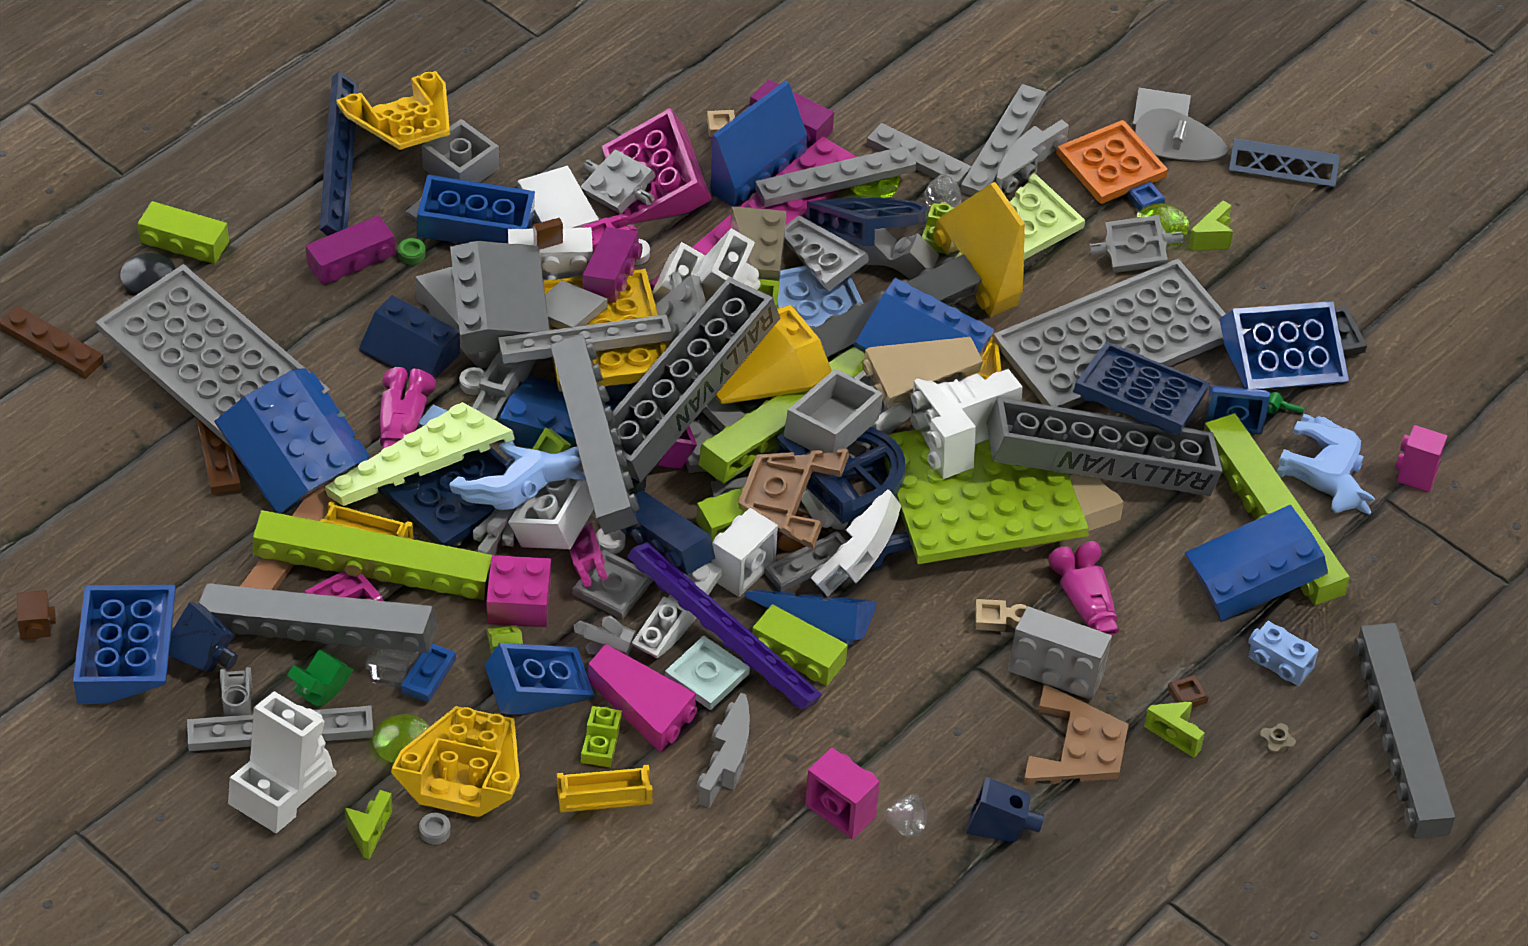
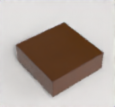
(548, 233)
(1188, 690)

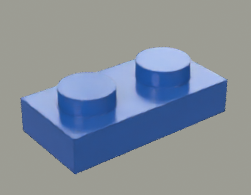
(428, 673)

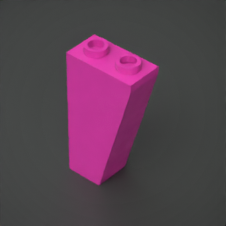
(646, 697)

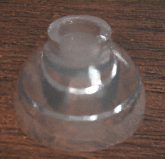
(943, 190)
(908, 815)

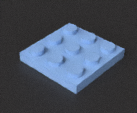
(811, 299)

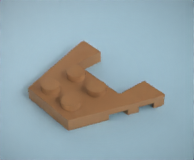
(778, 486)
(1091, 744)

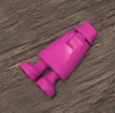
(402, 416)
(1087, 585)

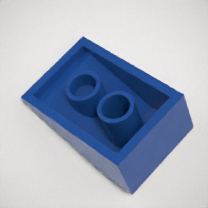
(536, 677)

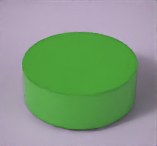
(411, 251)

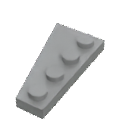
(823, 253)

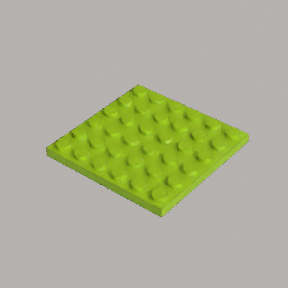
(982, 507)

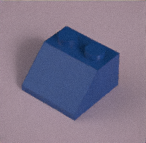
(1247, 404)

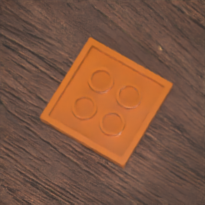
(1111, 161)

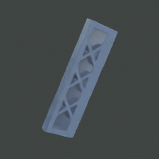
(1284, 152)

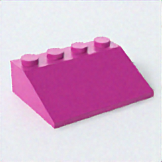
(667, 150)

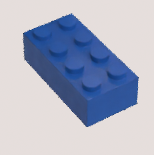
(472, 210)

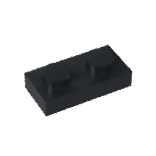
(1350, 335)

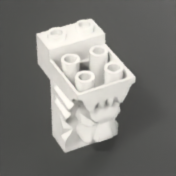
(722, 261)
(955, 416)
(284, 763)

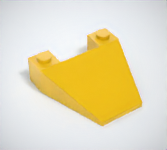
(993, 242)

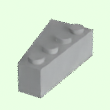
(437, 293)

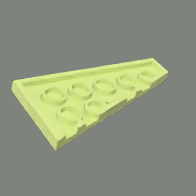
(1045, 216)
(422, 451)

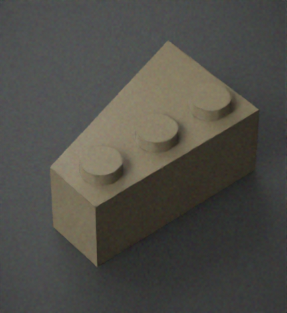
(768, 233)

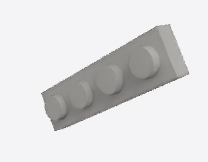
(927, 159)

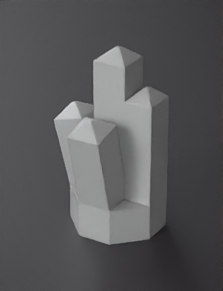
(495, 532)
(611, 633)

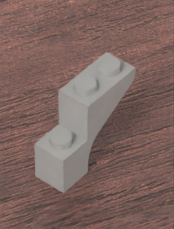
(907, 255)

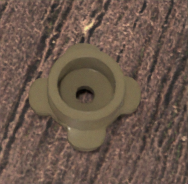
(1280, 744)

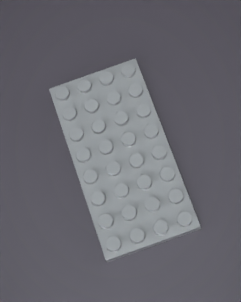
(1152, 314)
(196, 345)

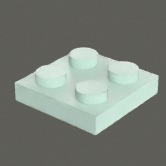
(708, 672)

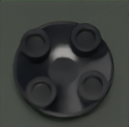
(144, 271)

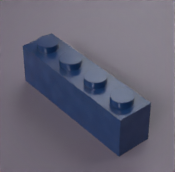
(670, 535)

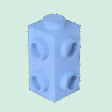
(1282, 652)

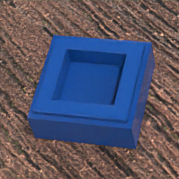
(1145, 195)

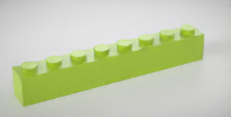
(756, 432)
(1265, 493)
(372, 554)

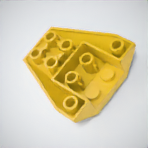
(408, 119)
(782, 363)
(462, 763)

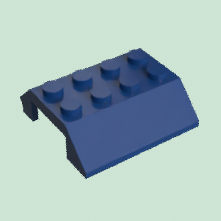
(291, 438)

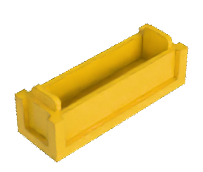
(360, 520)
(604, 789)

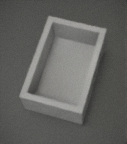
(833, 413)
(1059, 653)

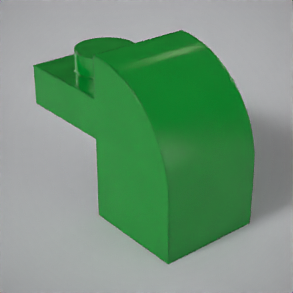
(321, 679)

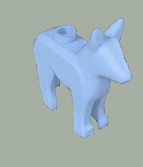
(1332, 467)
(526, 475)

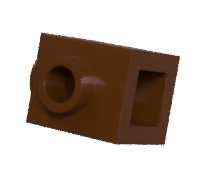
(34, 614)

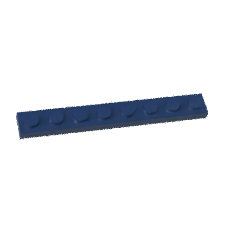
(338, 159)

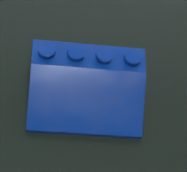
(756, 145)
(913, 317)
(1285, 345)
(539, 406)
(1257, 562)
(123, 641)

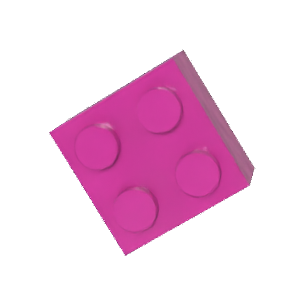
(519, 591)
(842, 792)

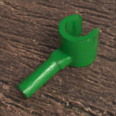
(1276, 402)

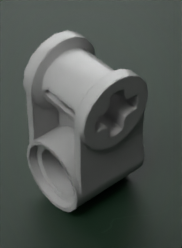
(236, 692)

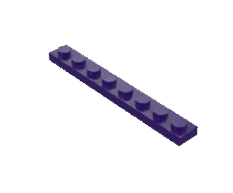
(726, 627)

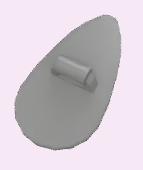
(1179, 136)

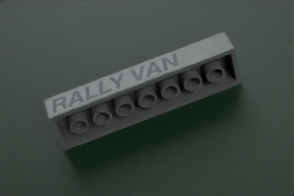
(691, 373)
(1102, 447)

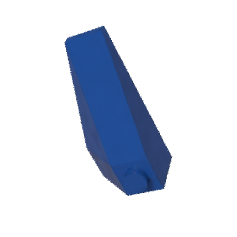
(839, 617)

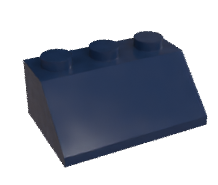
(410, 339)

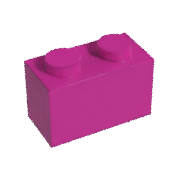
(1420, 458)

